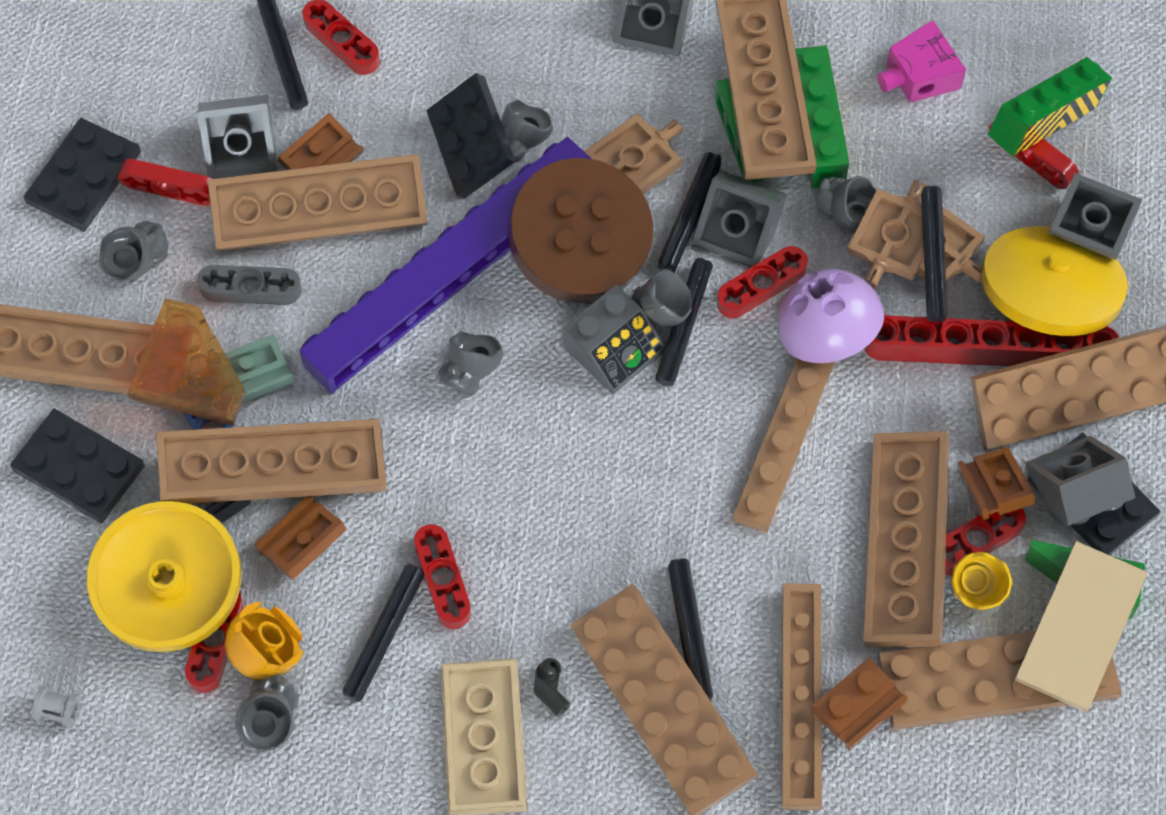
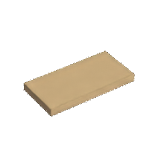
(1081, 626)
(483, 737)

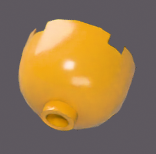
(263, 642)

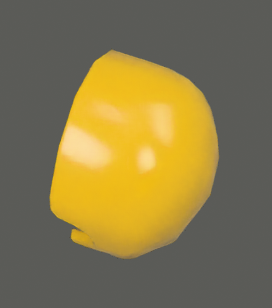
(981, 581)

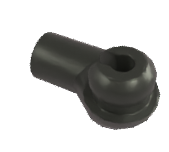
(546, 686)

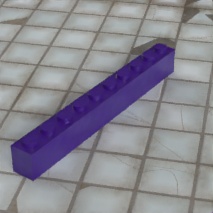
(422, 284)

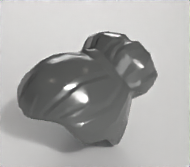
(525, 127)
(845, 200)
(132, 250)
(664, 298)
(470, 361)
(267, 715)

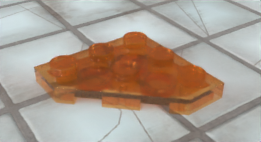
(187, 367)

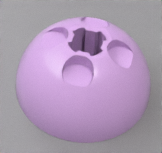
(829, 316)

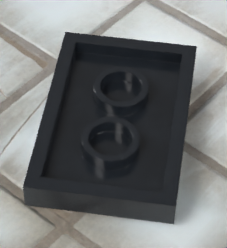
(470, 135)
(81, 174)
(77, 465)
(1114, 528)

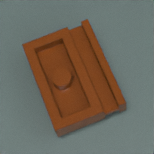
(320, 146)
(996, 483)
(300, 537)
(859, 703)

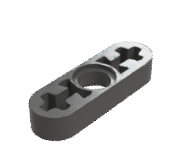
(222, 293)

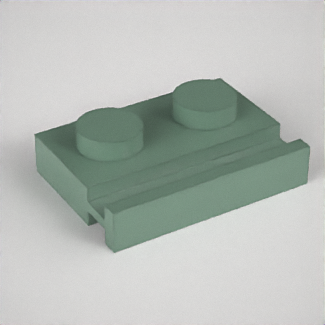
(260, 367)

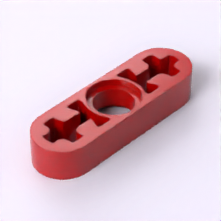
(345, 50)
(1049, 163)
(165, 181)
(755, 296)
(1004, 534)
(440, 603)
(216, 666)

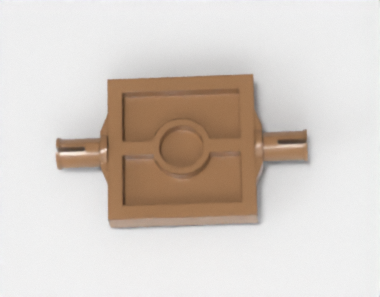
(639, 151)
(891, 235)
(960, 244)

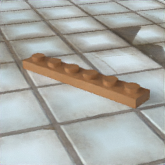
(782, 444)
(800, 690)

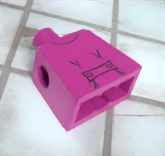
(922, 65)

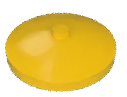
(1052, 283)
(164, 576)

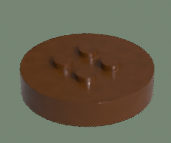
(580, 229)

